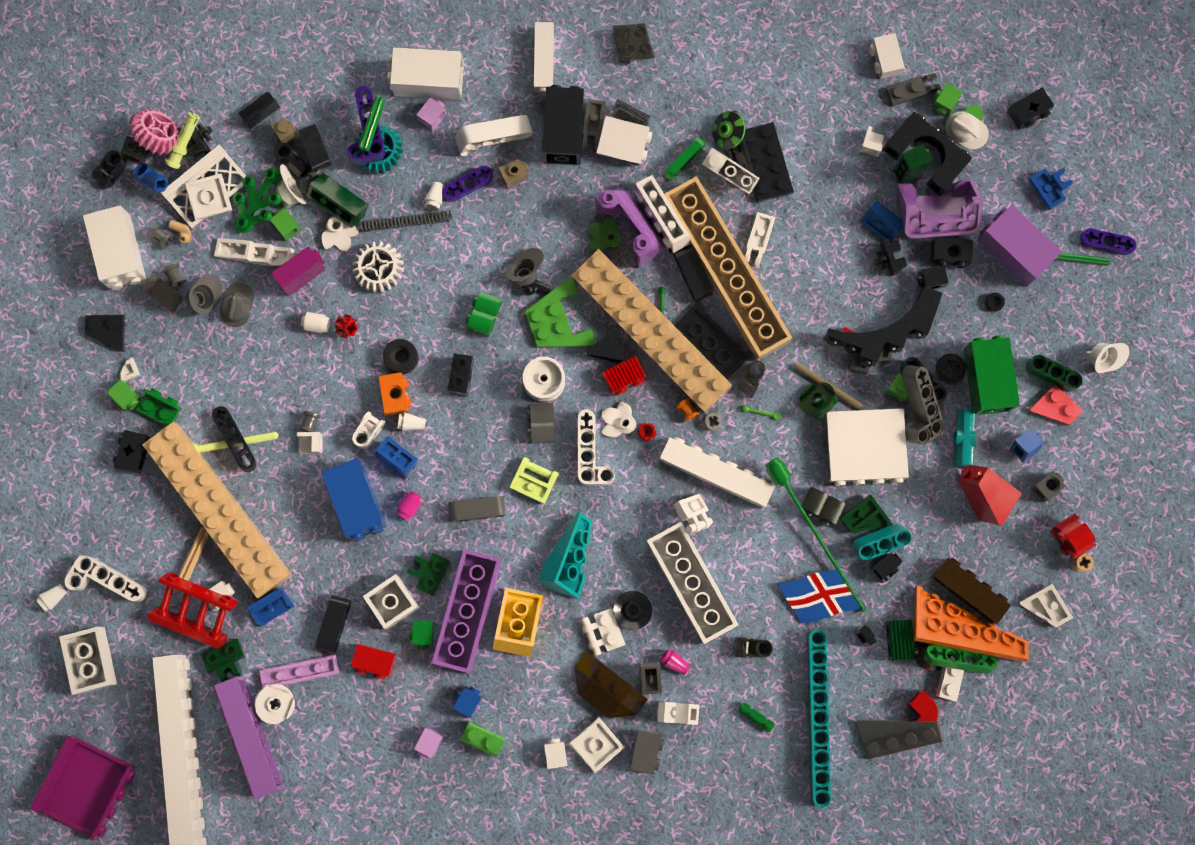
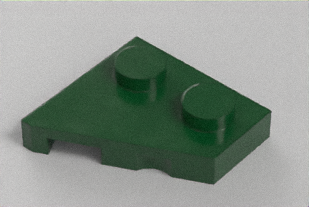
(865, 516)

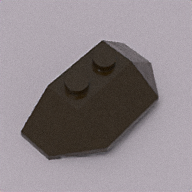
(606, 689)

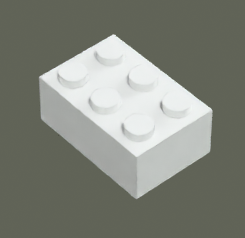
(88, 660)

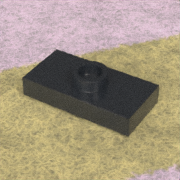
(865, 635)

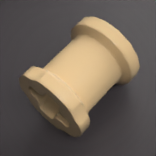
(1086, 567)

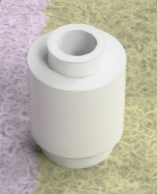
(315, 322)

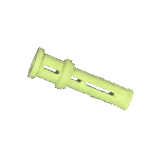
(177, 152)

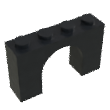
(918, 130)

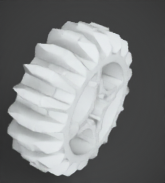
(371, 267)

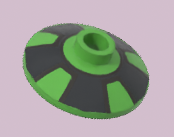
(734, 129)

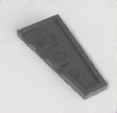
(895, 736)

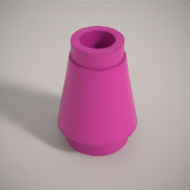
(674, 661)

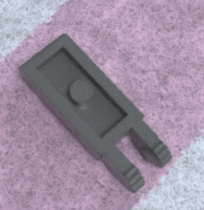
(911, 89)
(593, 123)

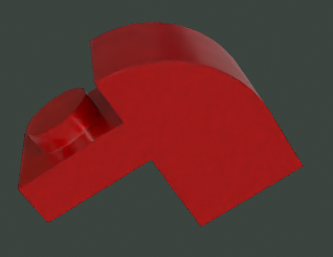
(924, 707)

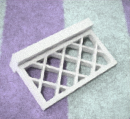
(196, 172)

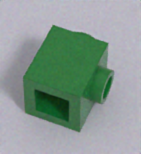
(422, 634)

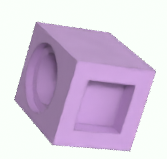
(431, 113)
(428, 743)

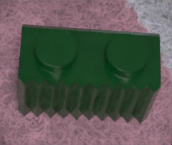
(901, 640)

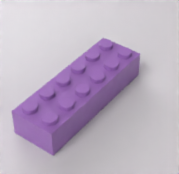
(467, 611)
(248, 737)

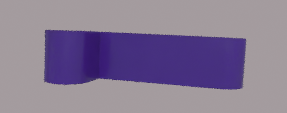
(366, 156)

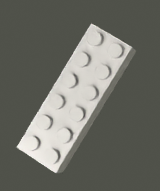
(692, 583)

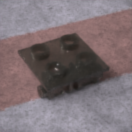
(633, 42)

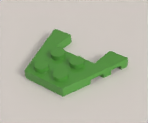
(550, 322)

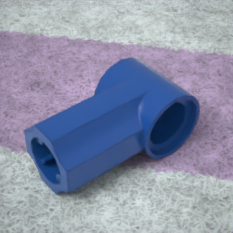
(150, 178)

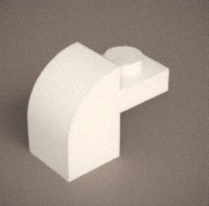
(678, 713)

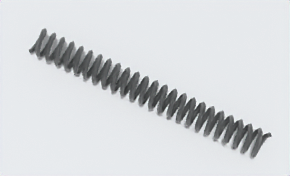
(400, 223)

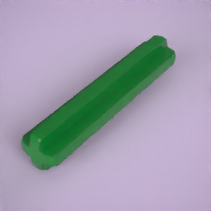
(371, 123)

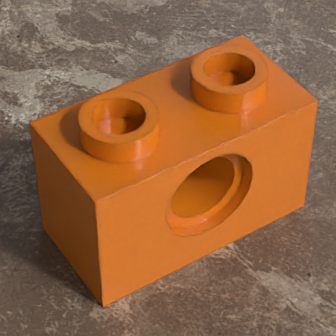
(388, 384)

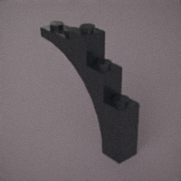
(893, 337)

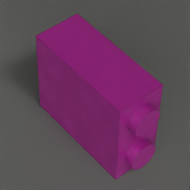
(299, 270)

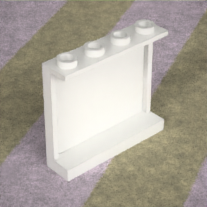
(867, 446)

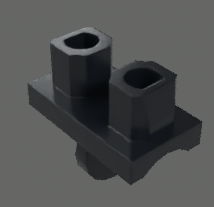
(200, 144)
(894, 265)

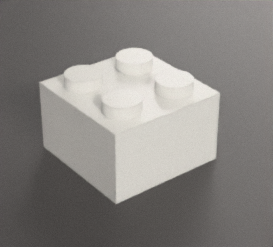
(391, 602)

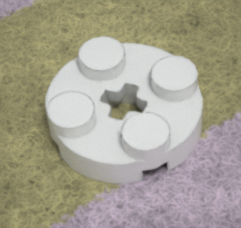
(269, 693)

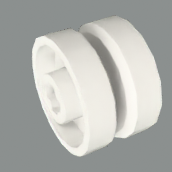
(546, 368)

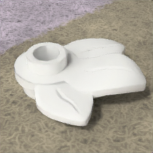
(338, 237)
(616, 418)

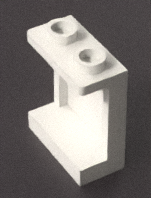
(624, 140)

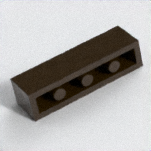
(970, 590)

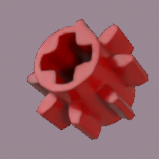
(345, 326)

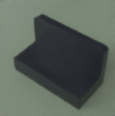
(259, 110)

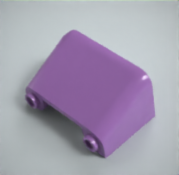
(941, 216)
(648, 242)

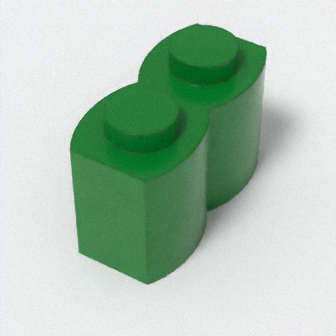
(484, 314)

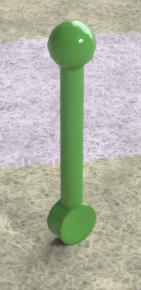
(776, 416)

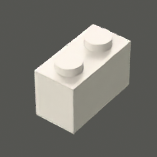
(887, 56)

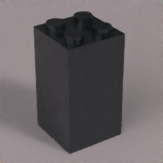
(563, 125)

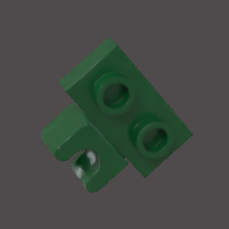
(429, 572)
(224, 659)

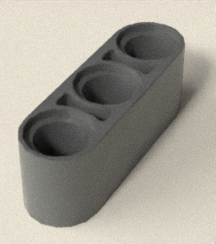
(477, 509)

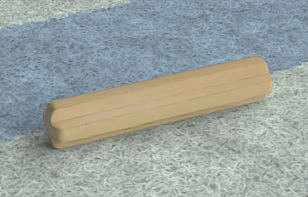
(194, 554)

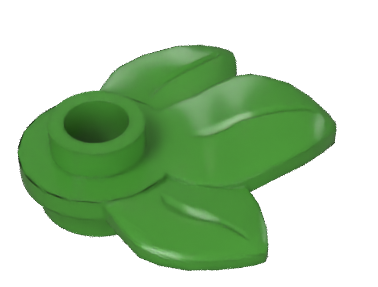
(602, 233)

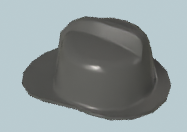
(524, 268)
(204, 294)
(236, 304)

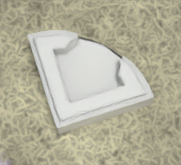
(129, 370)

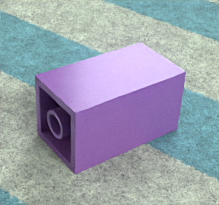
(1018, 244)

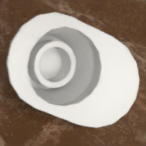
(967, 130)
(289, 189)
(1108, 357)

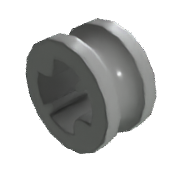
(707, 422)

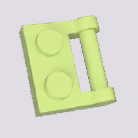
(531, 486)

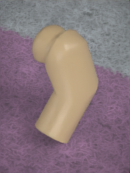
(182, 229)

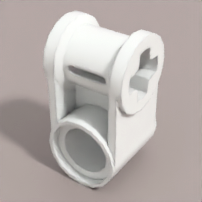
(367, 429)

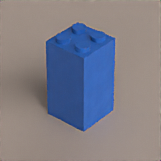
(354, 500)

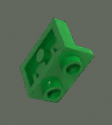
(159, 408)

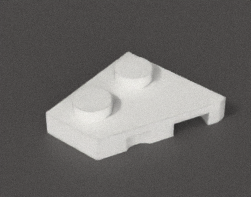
(1048, 606)

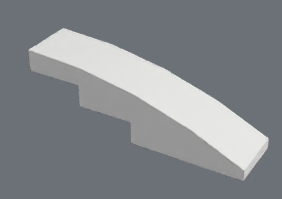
(252, 252)

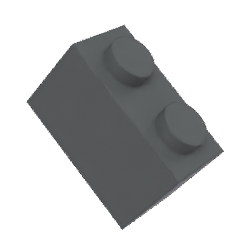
(646, 751)

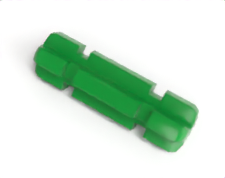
(756, 717)

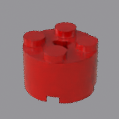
(1073, 536)

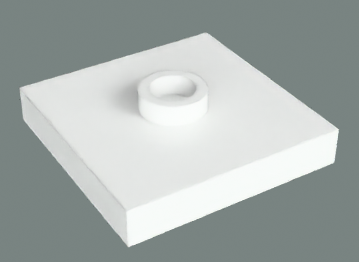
(208, 197)
(596, 745)

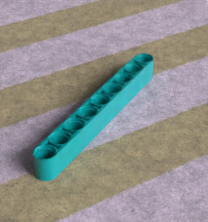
(823, 727)

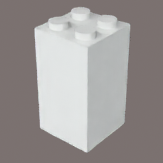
(426, 73)
(114, 247)

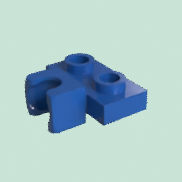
(1050, 187)

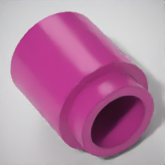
(408, 505)

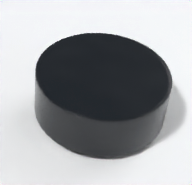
(994, 302)

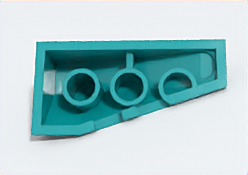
(565, 564)

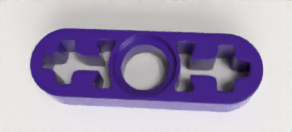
(482, 182)
(1115, 237)

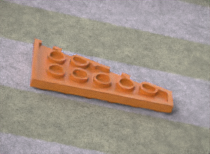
(957, 628)

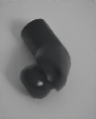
(535, 287)

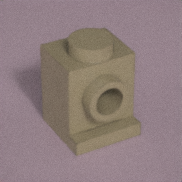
(285, 131)
(512, 179)

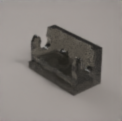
(630, 114)

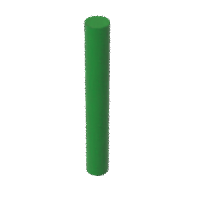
(1083, 259)

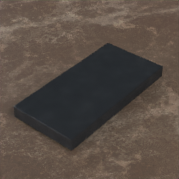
(712, 341)

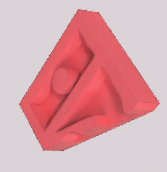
(1056, 406)

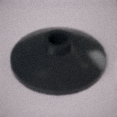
(625, 602)

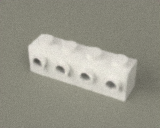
(662, 213)

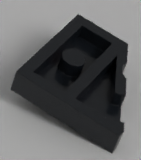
(107, 329)

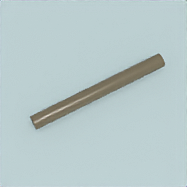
(839, 393)

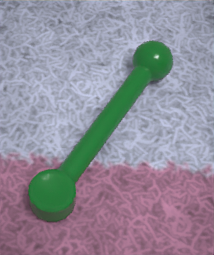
(661, 291)

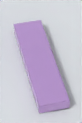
(300, 671)

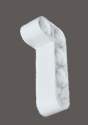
(491, 133)
(590, 448)
(109, 581)

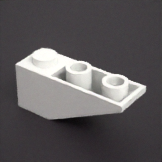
(730, 170)

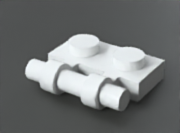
(694, 511)
(608, 629)

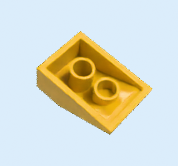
(517, 622)

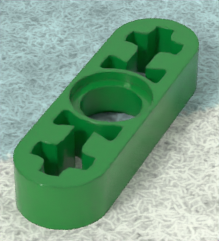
(684, 159)

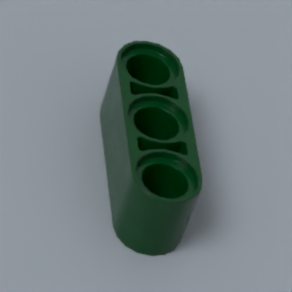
(1045, 374)

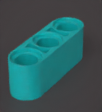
(890, 544)

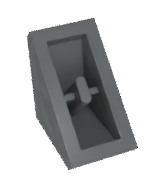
(651, 678)

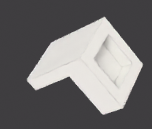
(872, 143)
(310, 442)

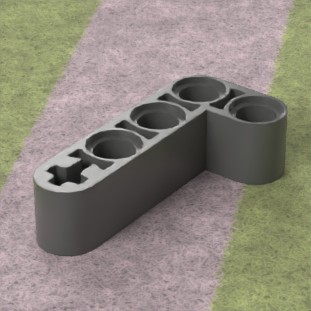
(924, 406)

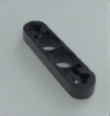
(233, 439)

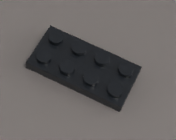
(768, 163)

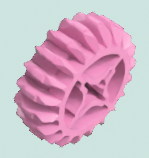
(154, 131)

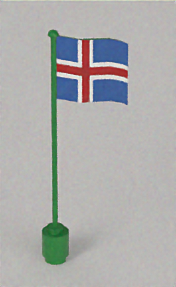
(821, 592)

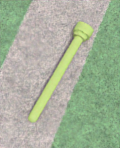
(249, 440)

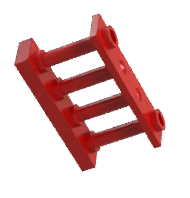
(185, 626)

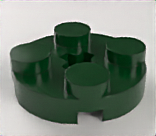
(821, 407)

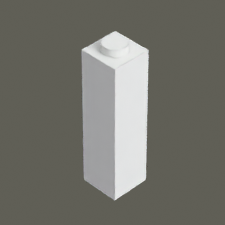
(543, 56)

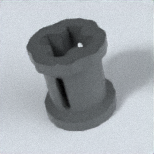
(160, 237)
(174, 275)
(309, 421)

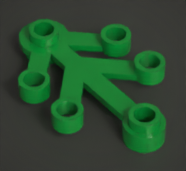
(256, 201)

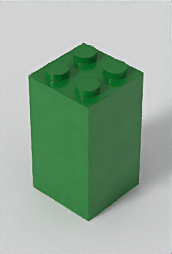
(991, 375)

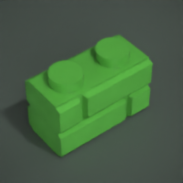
(483, 739)

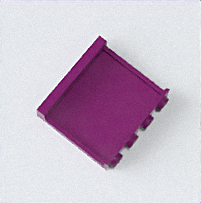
(84, 787)

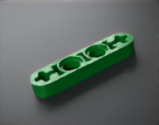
(960, 661)

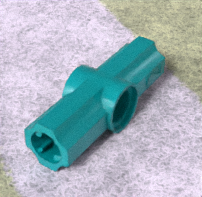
(964, 438)

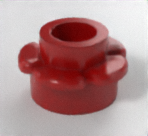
(641, 432)

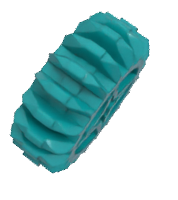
(392, 155)

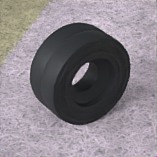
(393, 348)

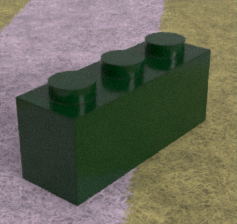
(912, 164)
(337, 200)

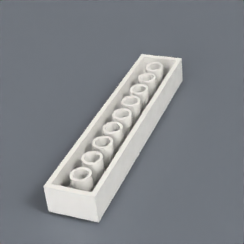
(178, 750)

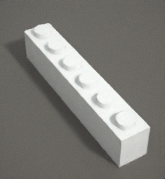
(717, 473)

